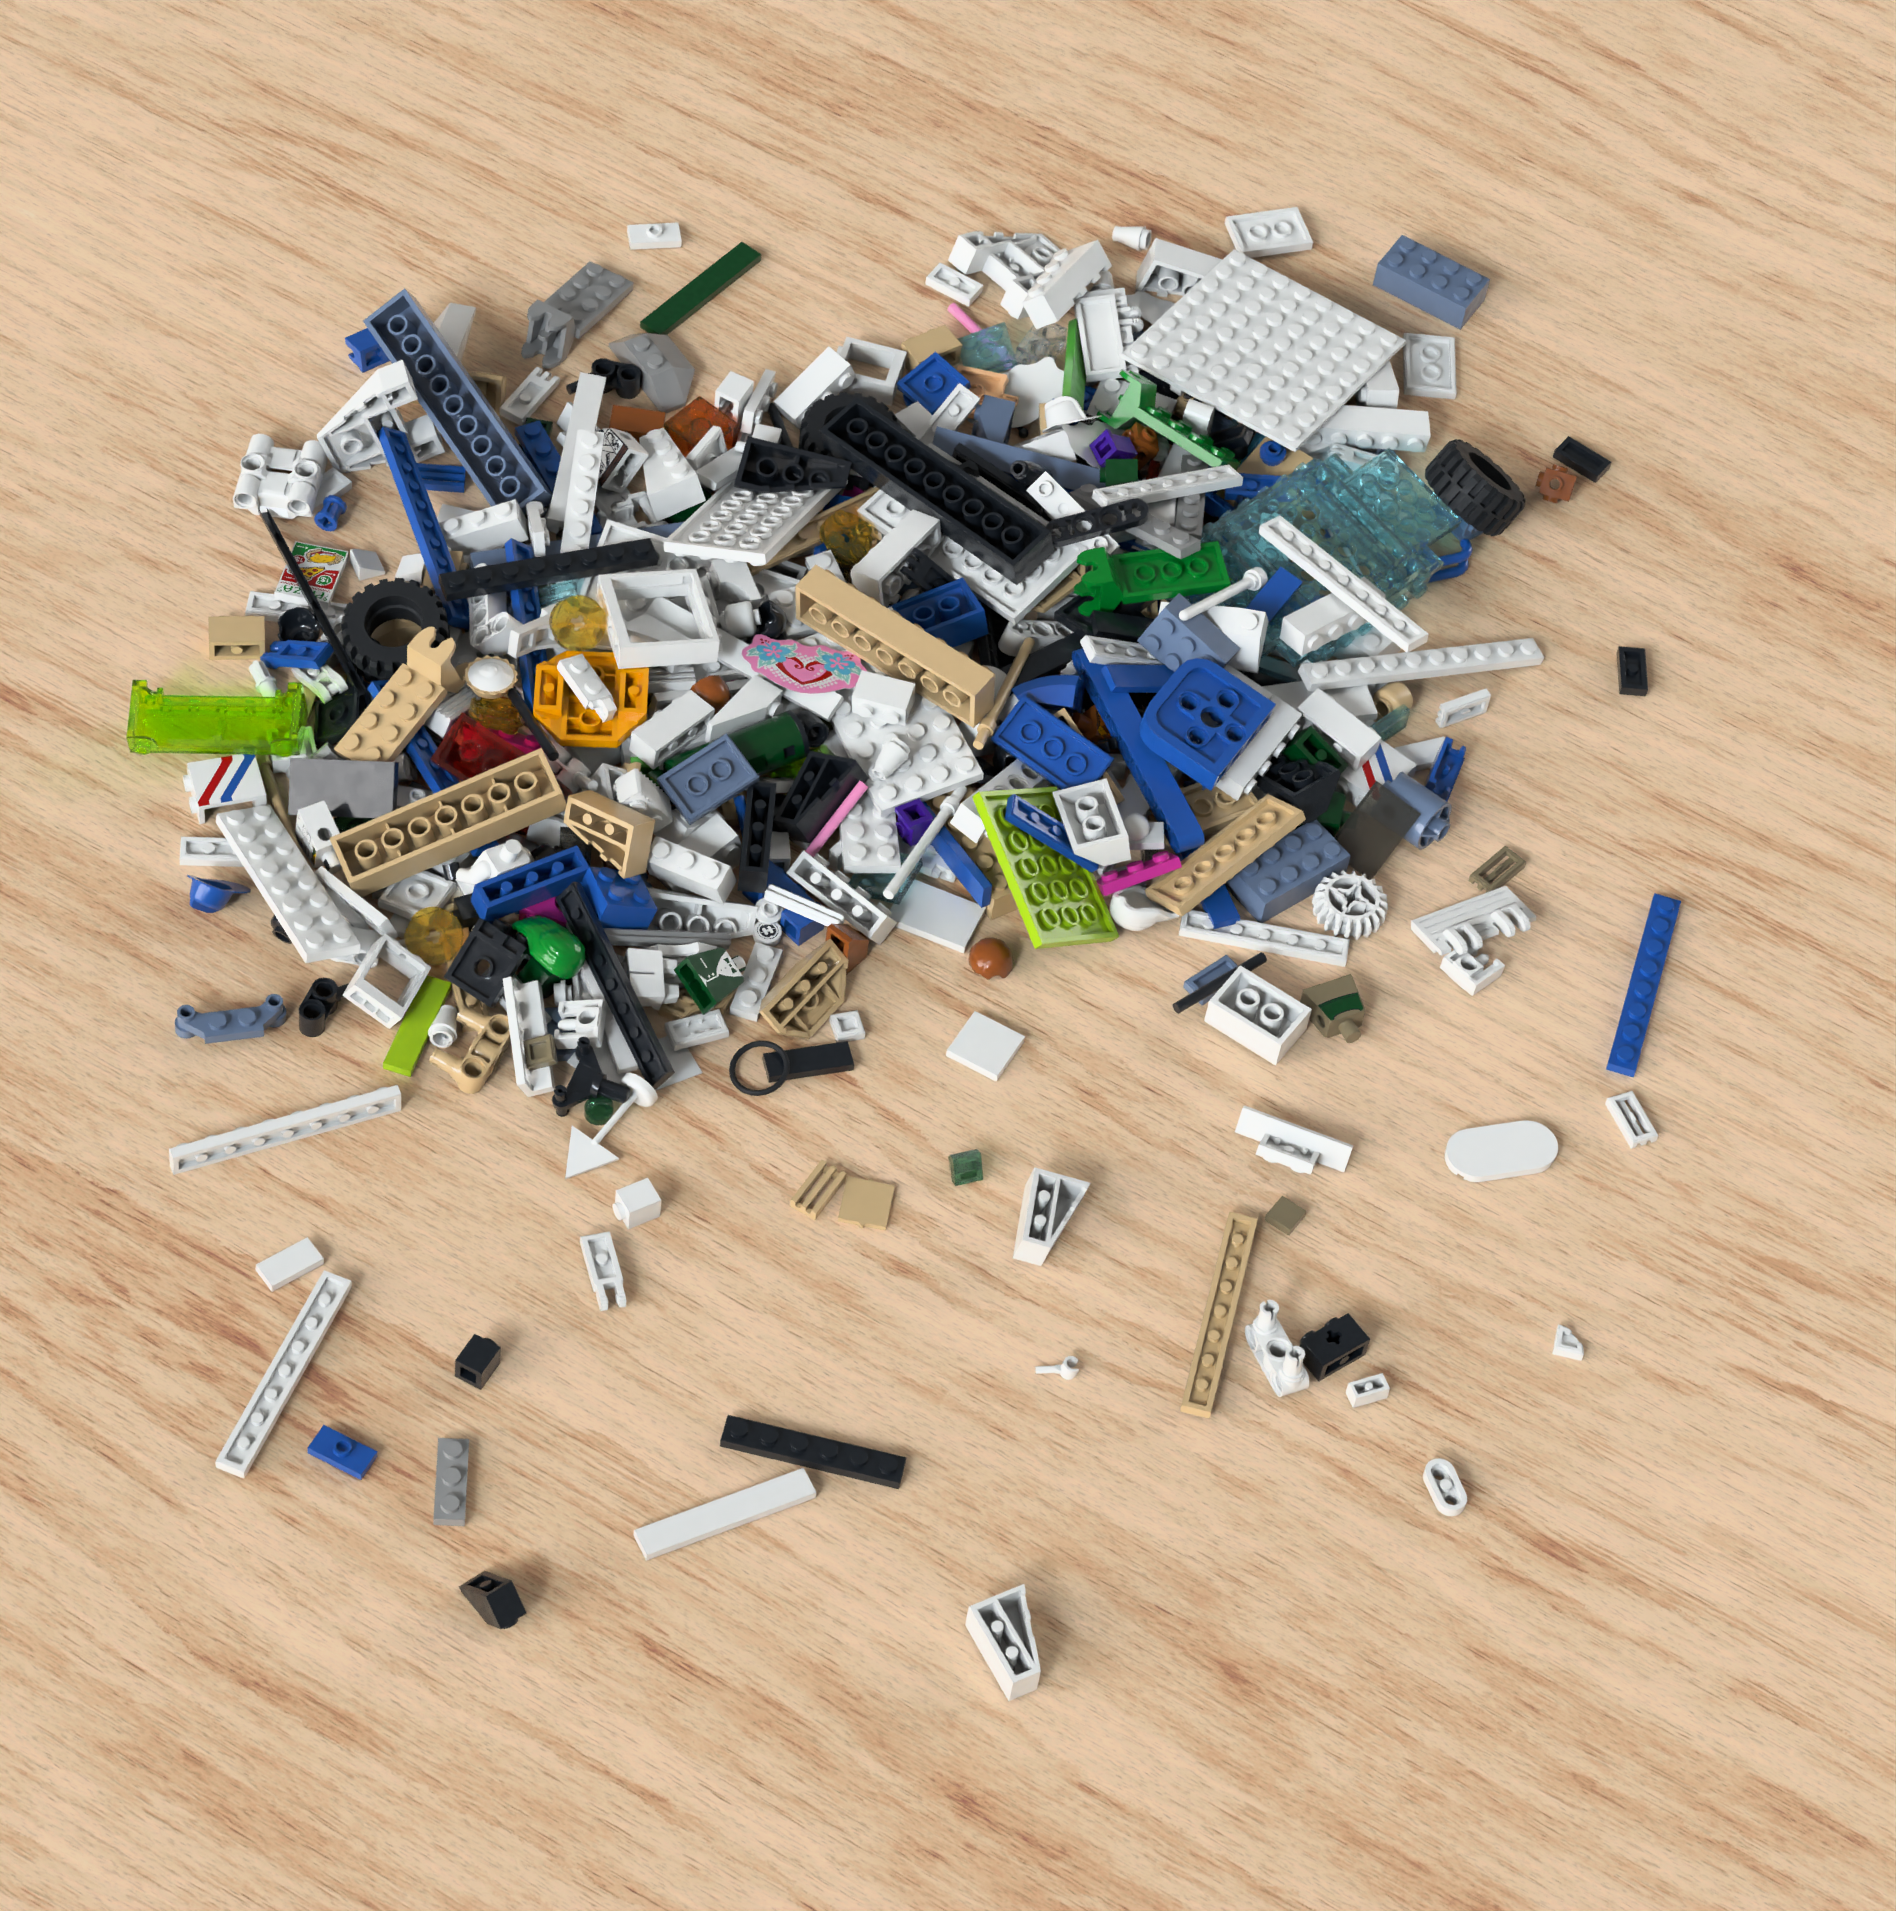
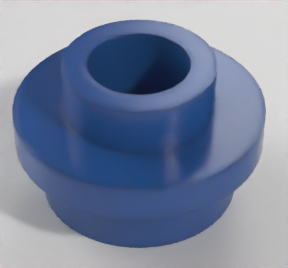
(1271, 458)

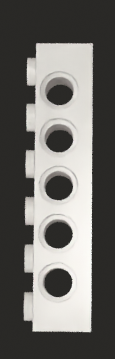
(1012, 777)

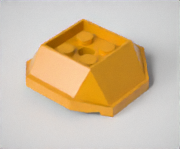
(568, 720)

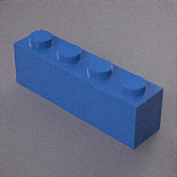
(528, 884)

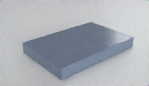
(708, 779)

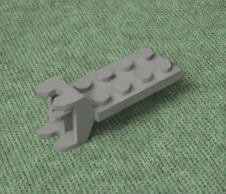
(572, 312)

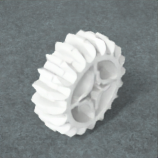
(1349, 905)

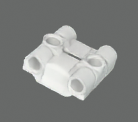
(280, 493)

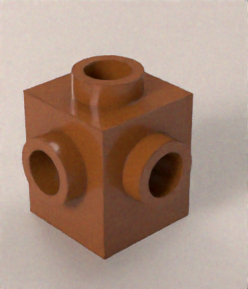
(1144, 441)
(1566, 484)

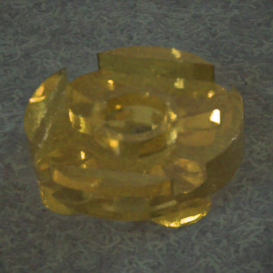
(857, 531)
(592, 616)
(496, 714)
(420, 928)

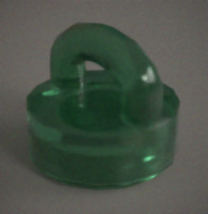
(598, 1110)

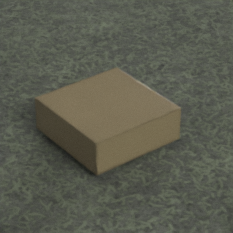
(540, 1052)
(1285, 1215)

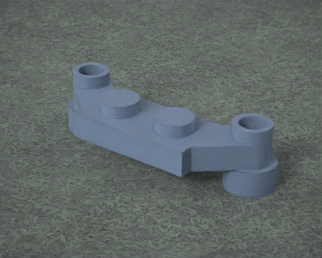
(231, 1024)

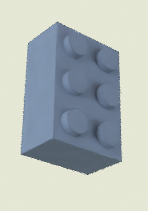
(1177, 640)

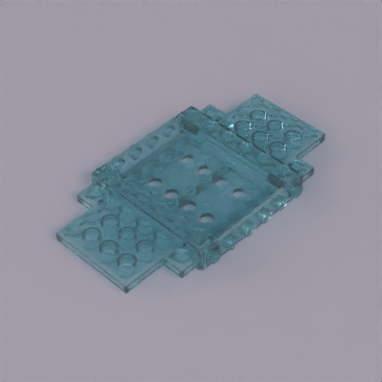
(1374, 511)

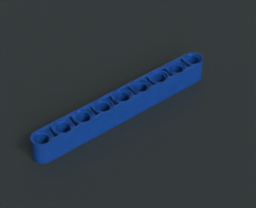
(1146, 766)

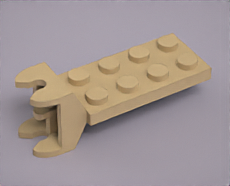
(404, 701)

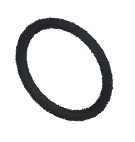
(778, 1084)

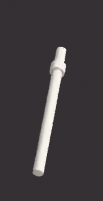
(947, 809)

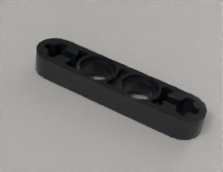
(1098, 527)

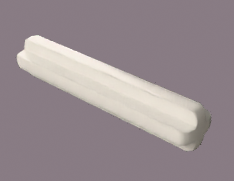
(802, 906)

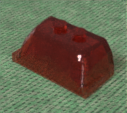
(472, 750)

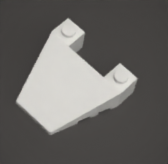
(1007, 260)
(352, 435)

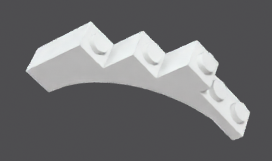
(538, 636)

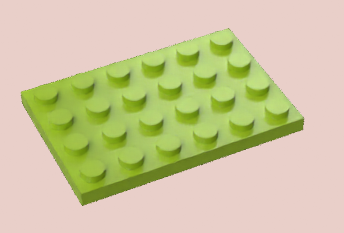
(1052, 892)

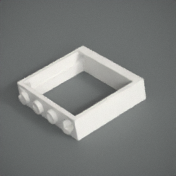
(654, 585)

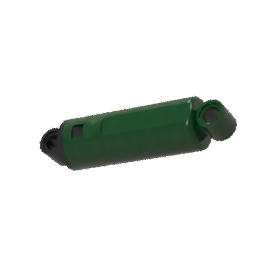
(767, 743)

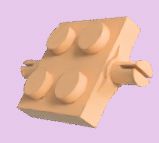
(986, 383)

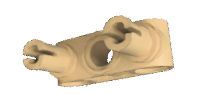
(482, 1055)

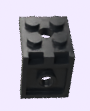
(498, 945)

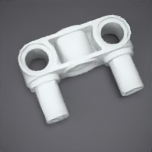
(1275, 1353)

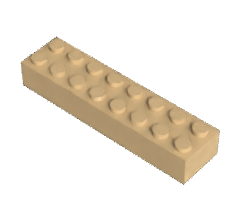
(895, 645)
(449, 823)

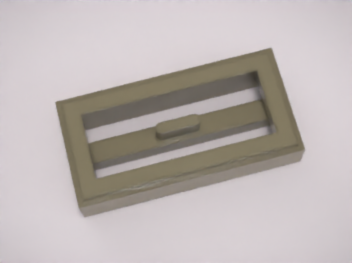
(1485, 884)

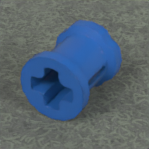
(330, 513)

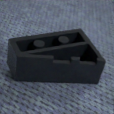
(817, 794)

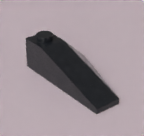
(782, 468)
(1301, 785)

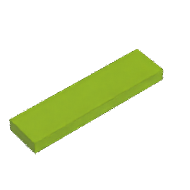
(414, 1028)

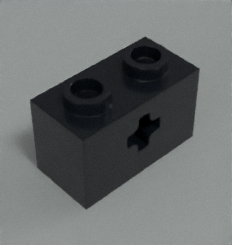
(1333, 1346)

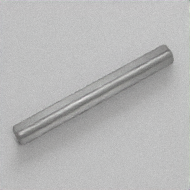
(648, 938)

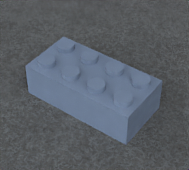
(1431, 282)
(1288, 871)

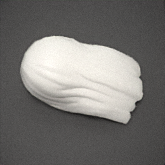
(1135, 911)

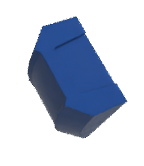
(1054, 692)

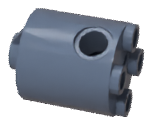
(1434, 811)

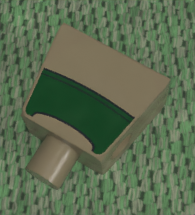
(1336, 1008)

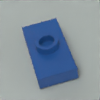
(342, 1452)

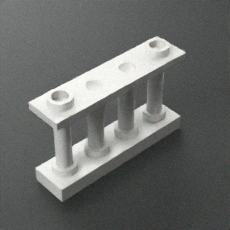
(1059, 504)

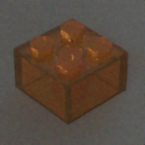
(695, 420)

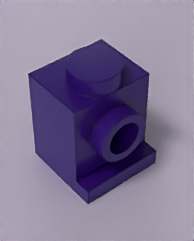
(1112, 447)
(909, 824)

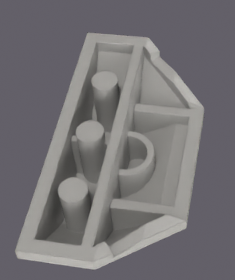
(663, 368)

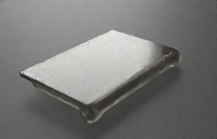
(1375, 829)

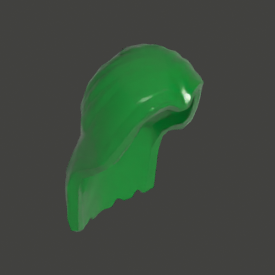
(552, 945)

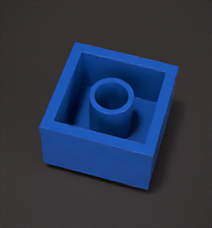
(617, 900)

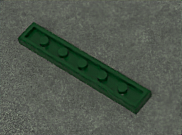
(701, 290)

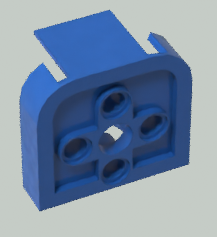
(1203, 688)

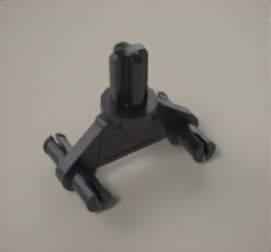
(587, 1082)

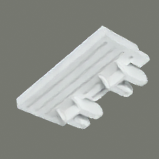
(1105, 333)
(1473, 922)

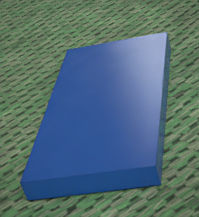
(1050, 746)

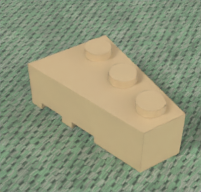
(613, 829)

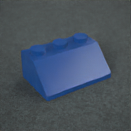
(946, 613)

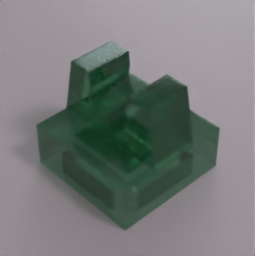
(966, 1167)

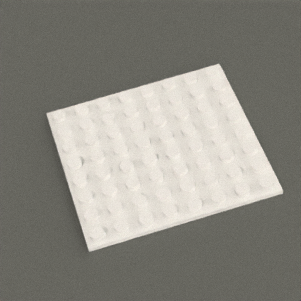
(1263, 350)

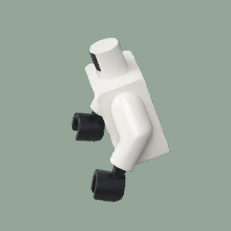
(490, 863)

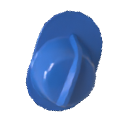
(212, 894)

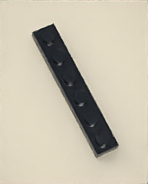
(813, 1452)

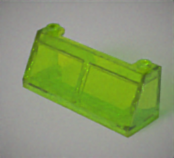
(216, 722)

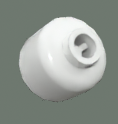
(740, 619)

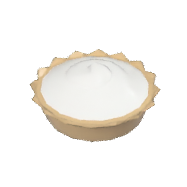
(490, 676)

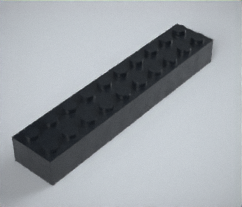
(935, 486)

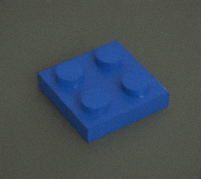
(931, 382)

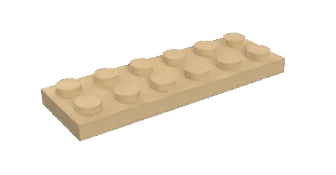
(1225, 855)

